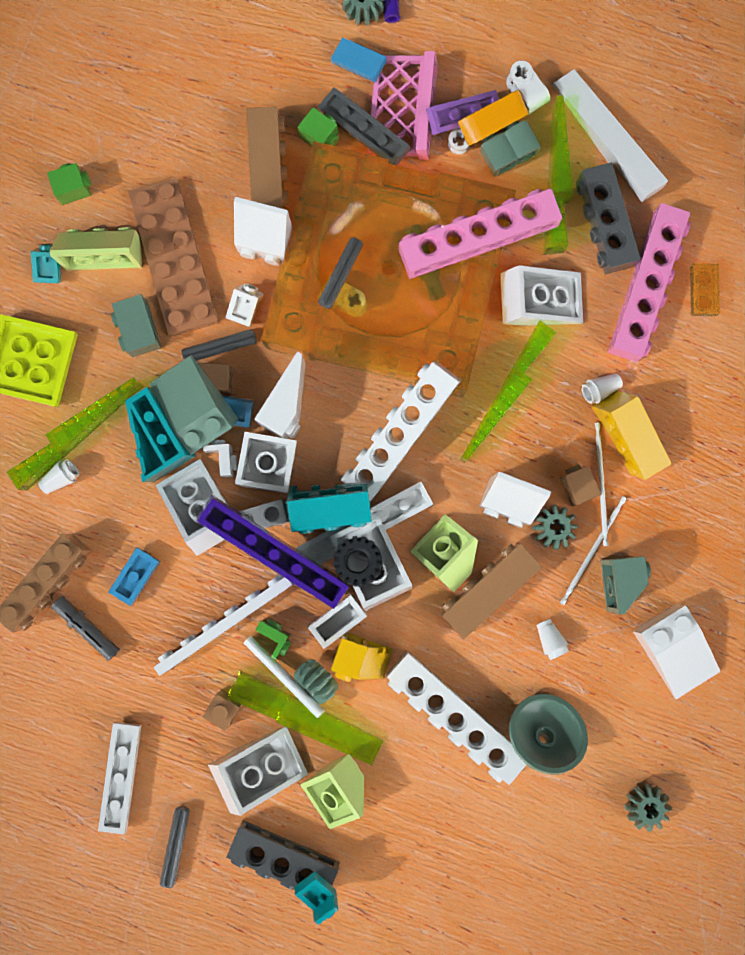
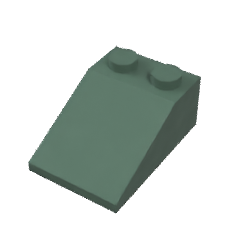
(193, 405)

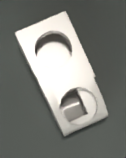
(269, 514)

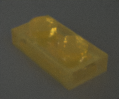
(704, 289)

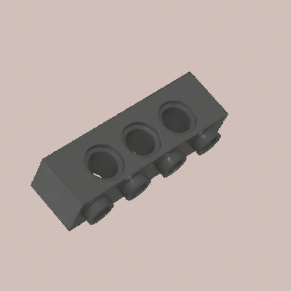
(604, 180)
(274, 847)

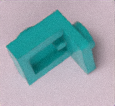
(318, 896)

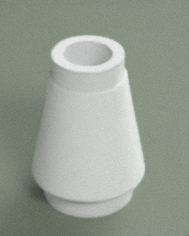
(599, 388)
(59, 476)
(552, 640)

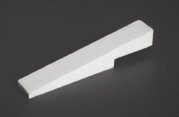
(610, 136)

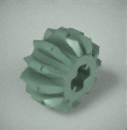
(363, 10)
(561, 520)
(316, 681)
(642, 816)

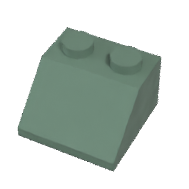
(624, 581)

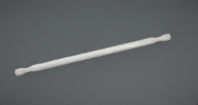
(601, 484)
(592, 552)

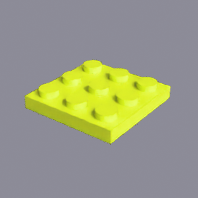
(34, 360)

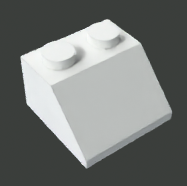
(266, 462)

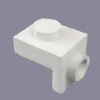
(227, 461)

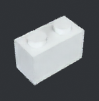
(337, 621)

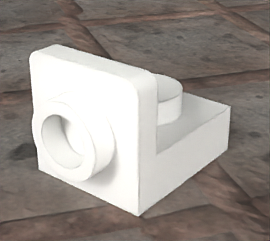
(244, 304)

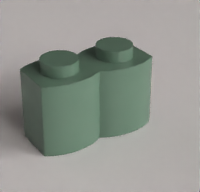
(509, 148)

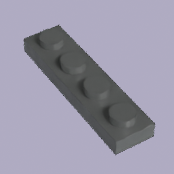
(364, 127)

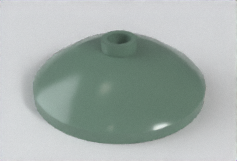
(558, 724)

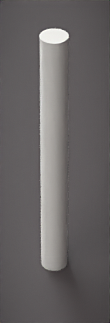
(284, 677)

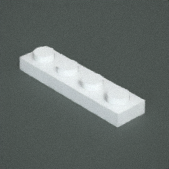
(119, 777)

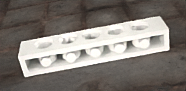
(444, 384)
(504, 768)

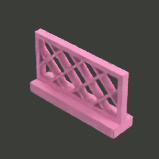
(423, 100)

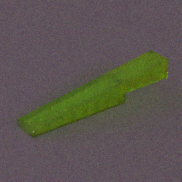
(559, 177)
(512, 386)
(70, 435)
(295, 715)

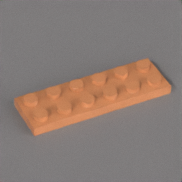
(173, 257)

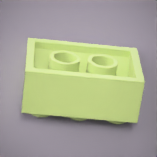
(98, 249)

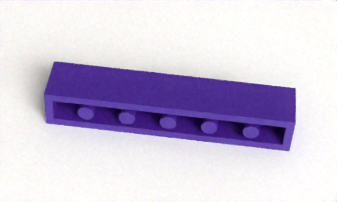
(272, 551)

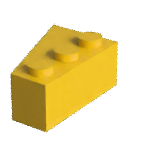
(632, 434)
(360, 659)

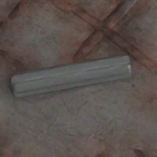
(340, 273)
(220, 345)
(174, 847)

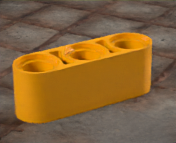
(493, 117)

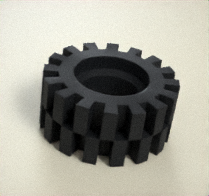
(341, 561)

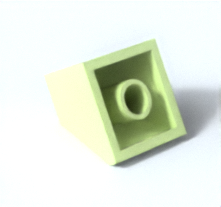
(447, 552)
(337, 791)

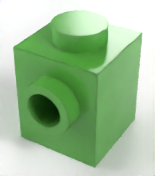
(318, 128)
(69, 183)

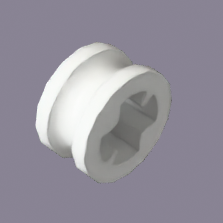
(454, 148)

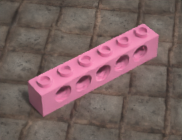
(539, 202)
(676, 224)

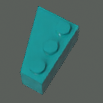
(155, 440)
(328, 507)

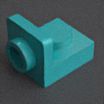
(44, 267)

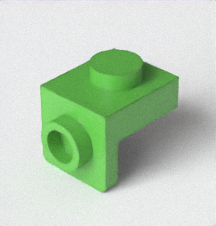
(273, 630)

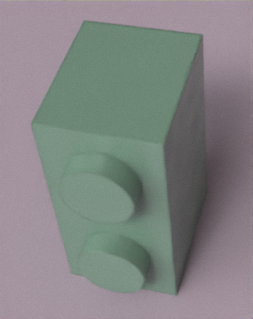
(135, 326)

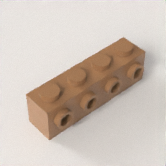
(266, 156)
(42, 582)
(490, 590)

